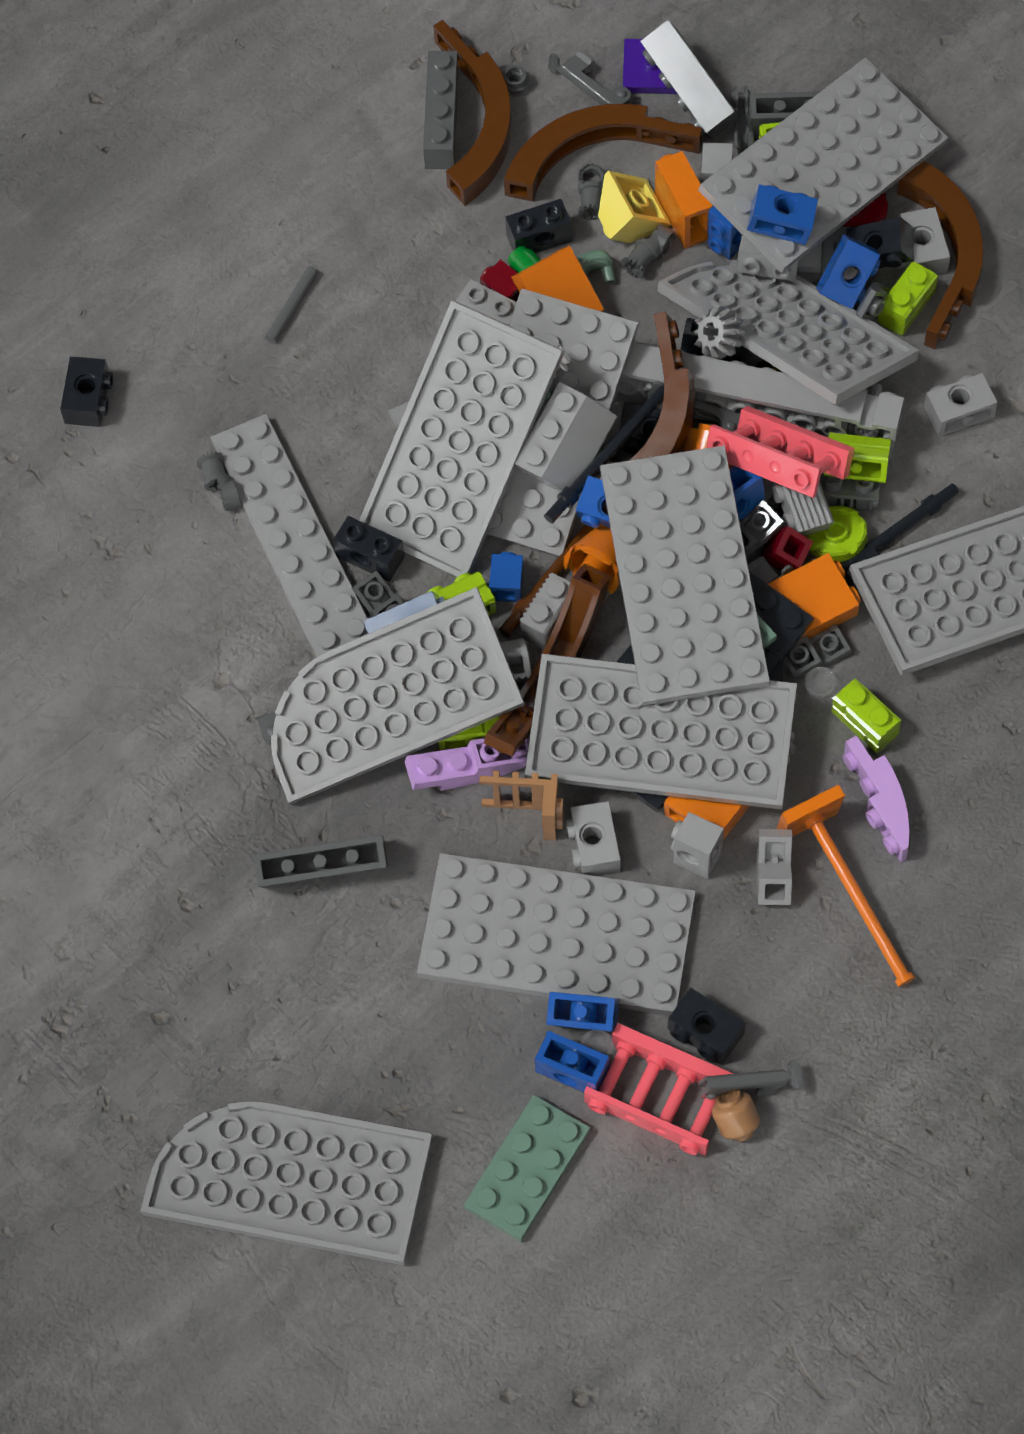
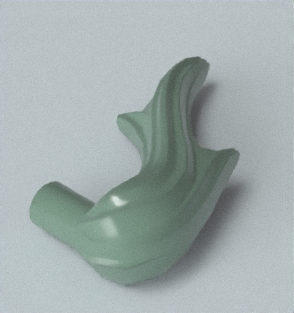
(598, 260)

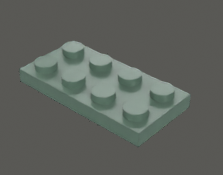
(527, 1168)

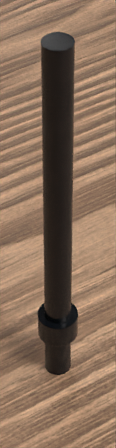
(569, 495)
(928, 506)

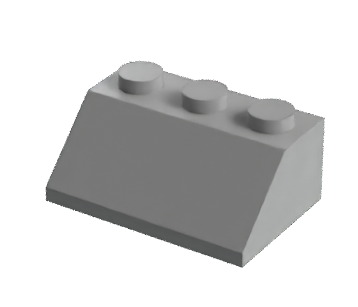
(565, 438)

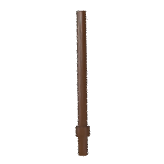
(556, 568)

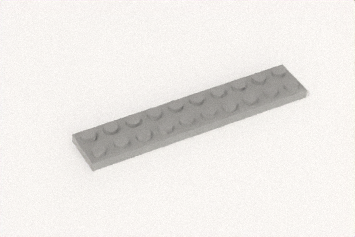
(291, 535)

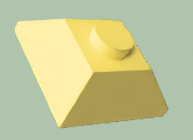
(629, 208)

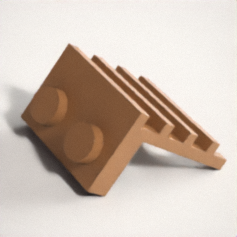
(544, 797)

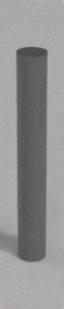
(291, 304)

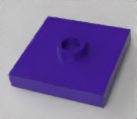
(638, 73)

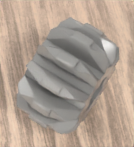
(719, 332)

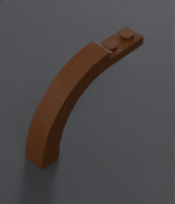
(590, 127)
(483, 161)
(933, 189)
(678, 399)
(567, 639)

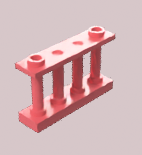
(782, 451)
(657, 1056)

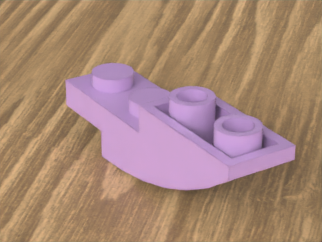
(462, 765)
(887, 805)

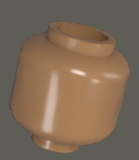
(736, 1115)

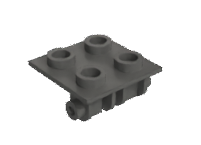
(864, 491)

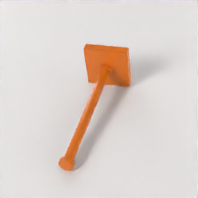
(811, 816)

